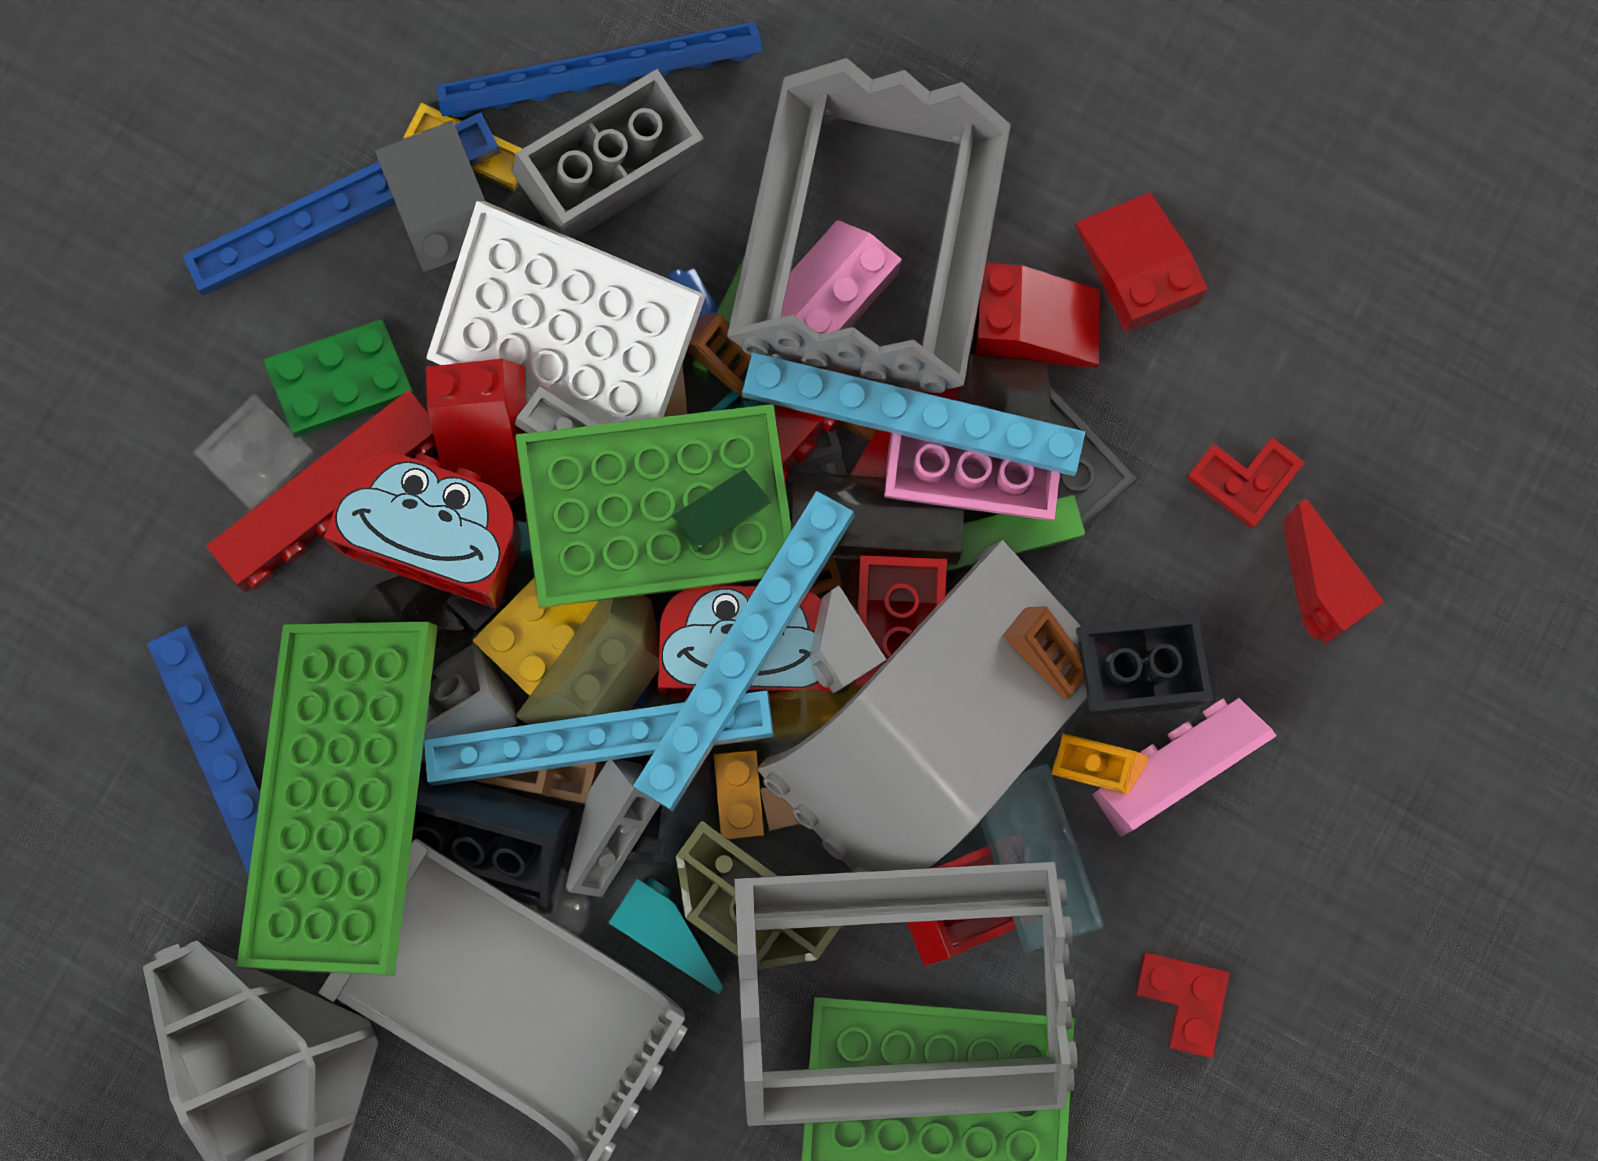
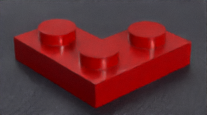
(1243, 490)
(1197, 996)

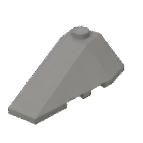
(467, 697)

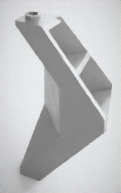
(255, 1059)

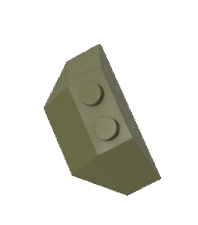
(601, 665)
(707, 882)

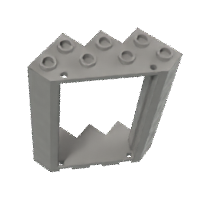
(894, 104)
(918, 1087)

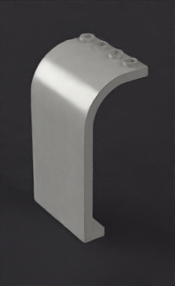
(931, 730)
(518, 1005)

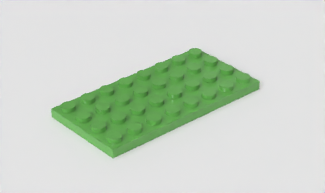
(338, 798)

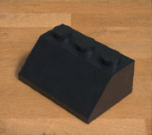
(668, 829)

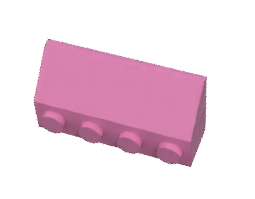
(839, 279)
(968, 480)
(1186, 763)

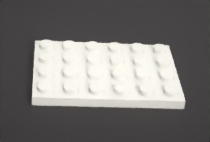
(570, 314)

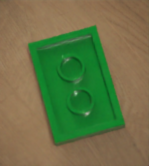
(337, 378)

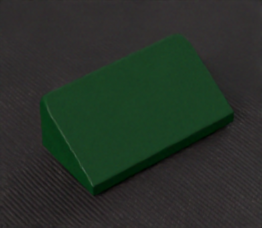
(721, 510)

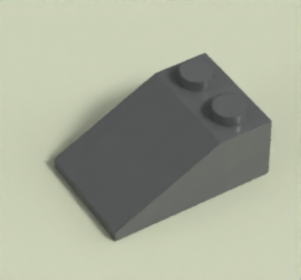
(432, 191)

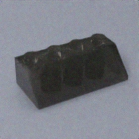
(883, 524)

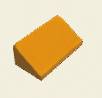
(1098, 764)

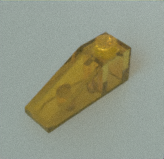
(801, 713)

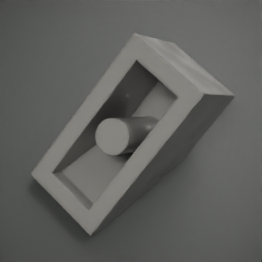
(841, 643)

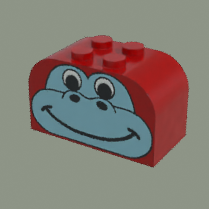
(427, 525)
(699, 622)

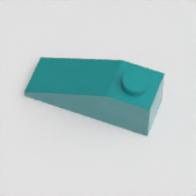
(658, 925)

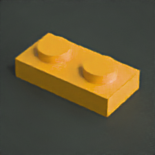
(738, 795)

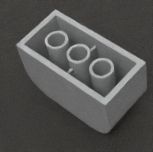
(608, 156)

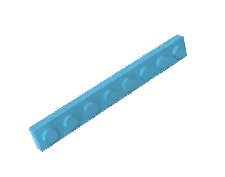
(913, 414)
(744, 651)
(577, 741)

